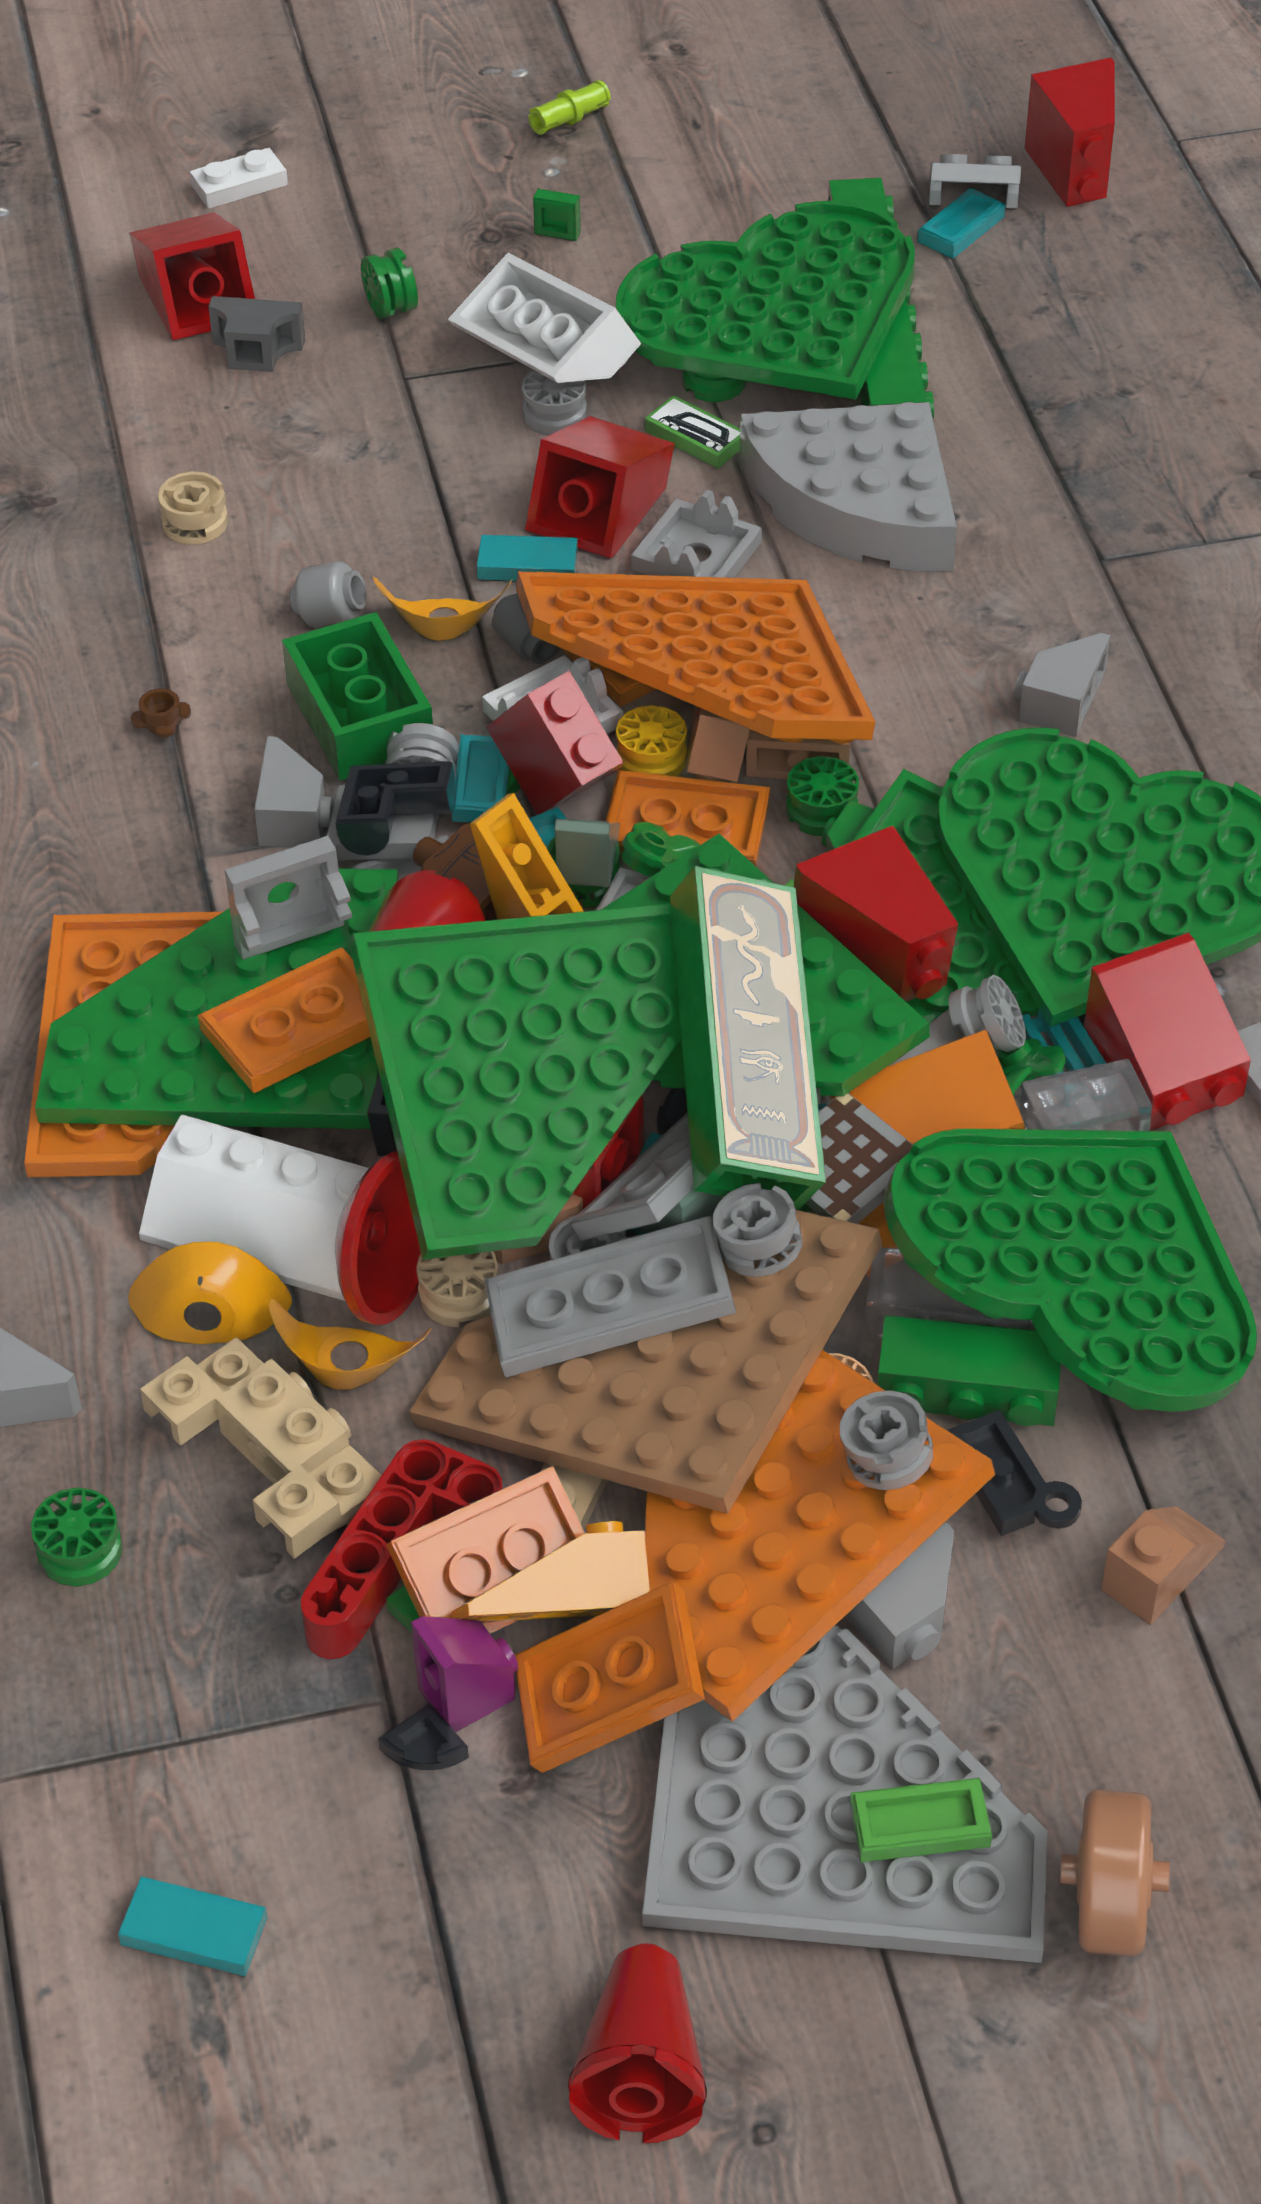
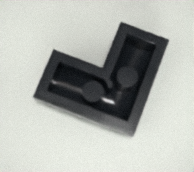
(382, 791)

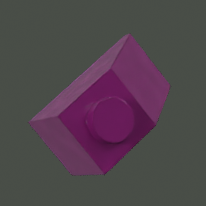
(462, 1669)

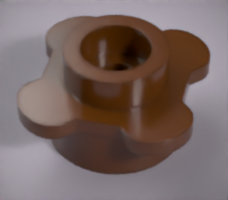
(160, 712)

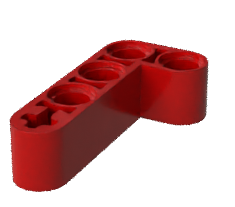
(344, 1604)

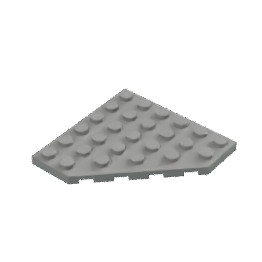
(763, 1834)

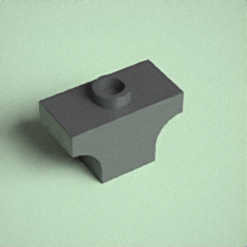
(256, 330)

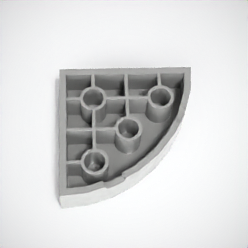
(855, 481)

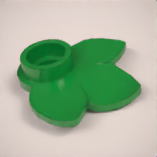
(652, 849)
(1030, 1062)

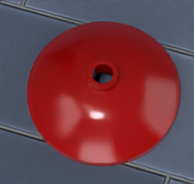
(378, 1245)

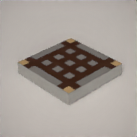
(857, 1158)

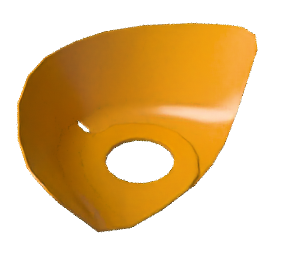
(439, 628)
(230, 1281)
(315, 1344)

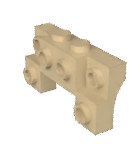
(278, 1429)

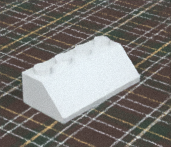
(546, 323)
(251, 1196)

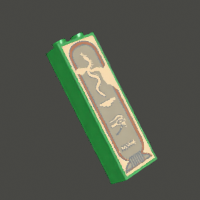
(745, 1036)

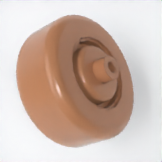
(1115, 1873)

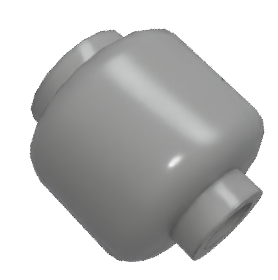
(328, 594)

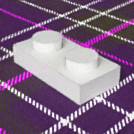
(238, 177)

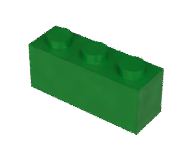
(970, 1369)

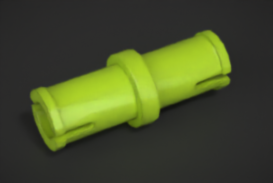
(569, 107)

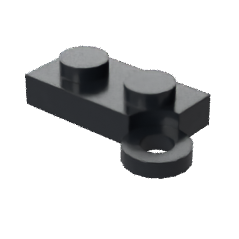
(1017, 1489)

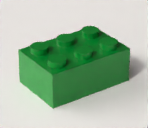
(353, 690)

